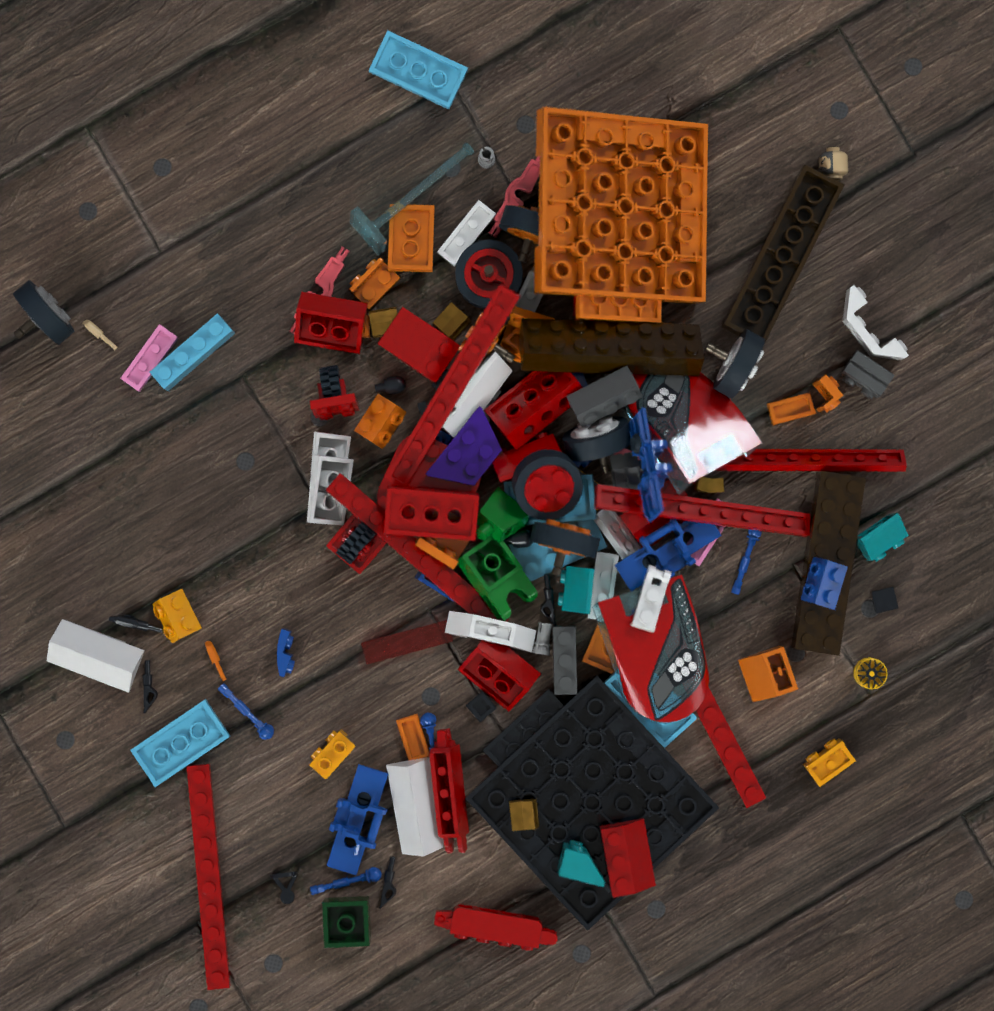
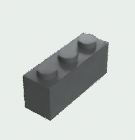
(604, 396)
(564, 660)

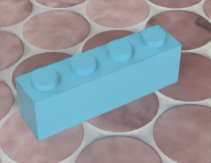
(192, 352)

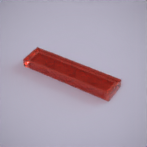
(406, 642)

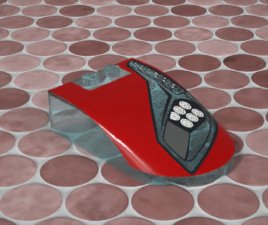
(697, 422)
(660, 671)

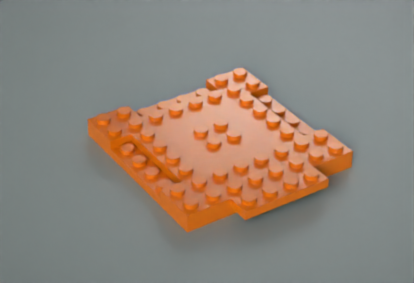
(621, 212)

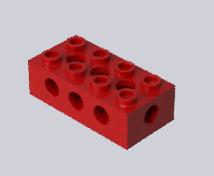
(532, 405)
(439, 527)

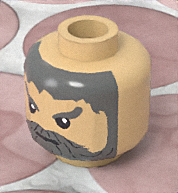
(833, 163)

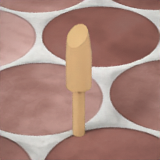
(98, 333)

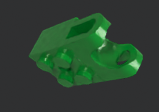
(498, 580)

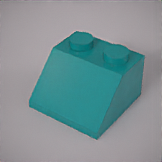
(882, 536)
(577, 589)
(578, 864)

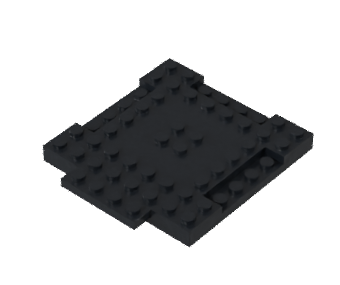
(587, 770)

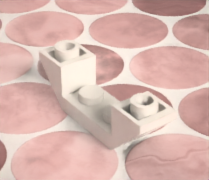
(855, 300)
(490, 630)

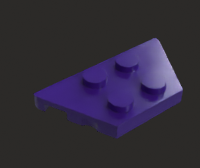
(468, 453)

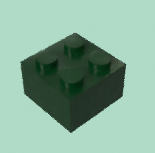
(346, 922)

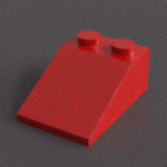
(418, 345)

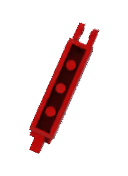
(449, 791)
(495, 925)

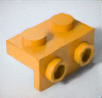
(176, 616)
(332, 755)
(829, 761)

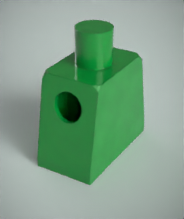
(500, 517)

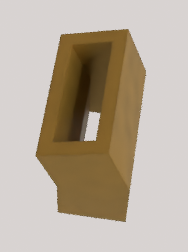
(381, 320)
(451, 321)
(709, 485)
(524, 814)

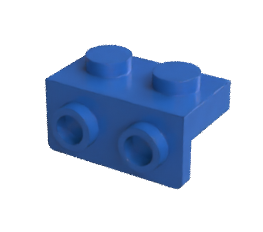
(824, 583)

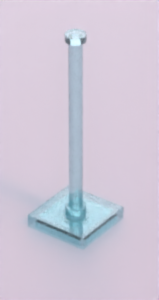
(370, 229)

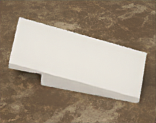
(478, 392)
(328, 460)
(94, 655)
(414, 806)

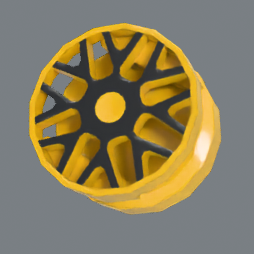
(870, 673)

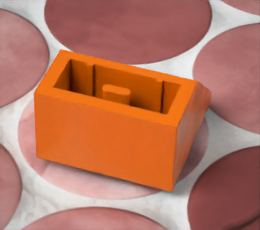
(768, 674)

